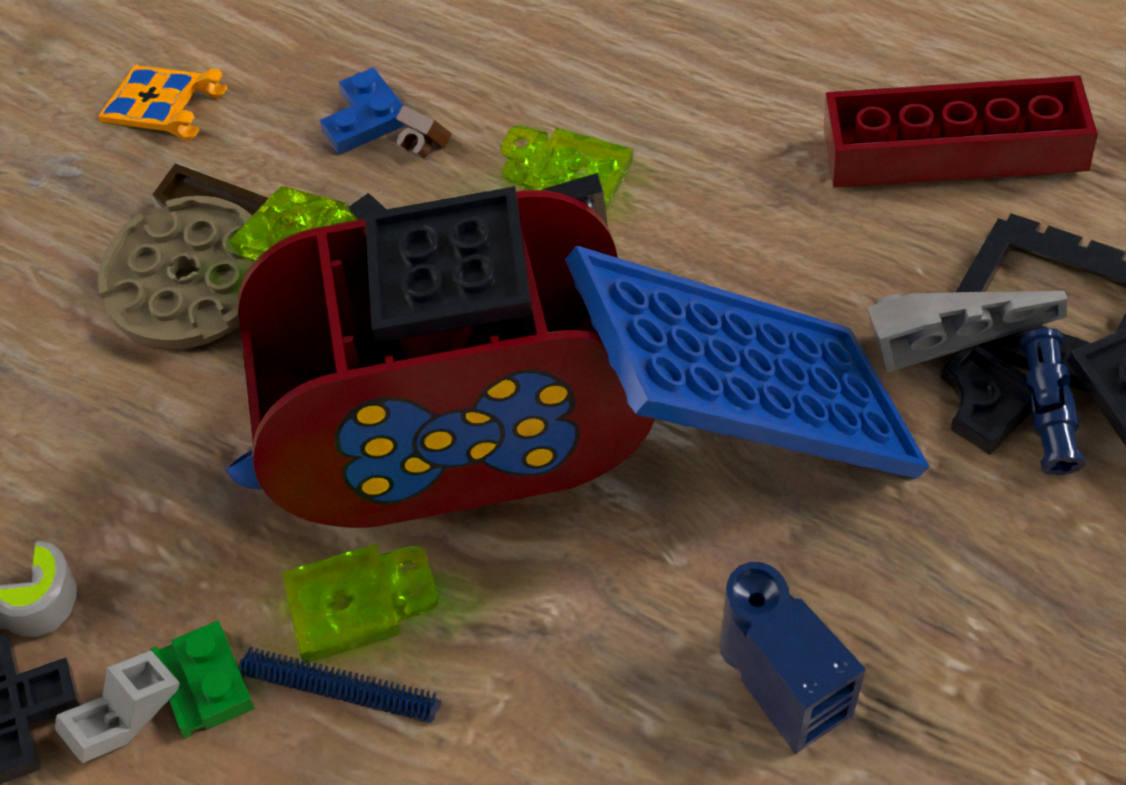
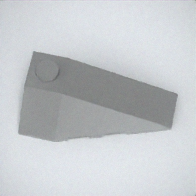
(937, 324)

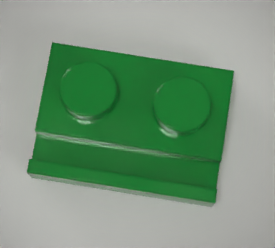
(207, 678)

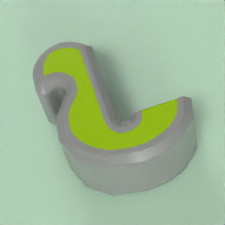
(44, 603)

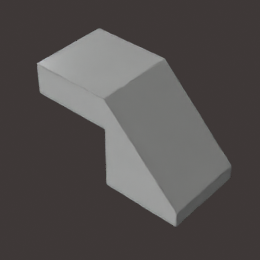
(130, 699)

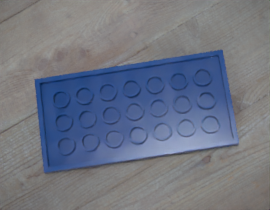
(741, 366)

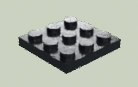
(446, 265)

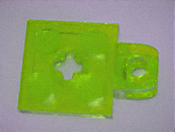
(565, 153)
(284, 215)
(376, 593)

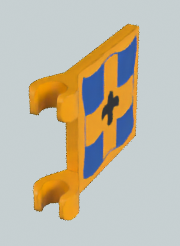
(157, 98)

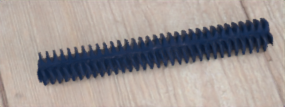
(338, 686)

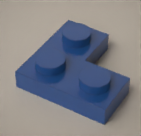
(370, 115)

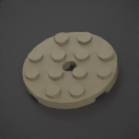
(141, 269)

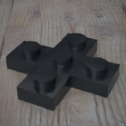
(28, 701)

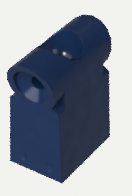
(787, 656)

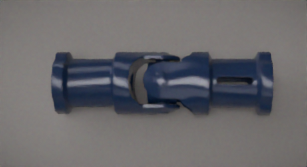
(1052, 402)

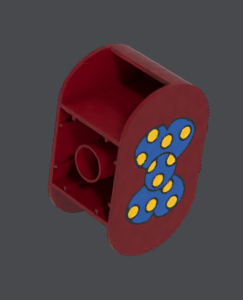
(434, 418)

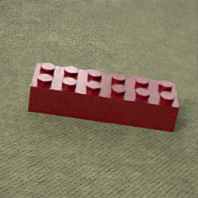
(959, 131)

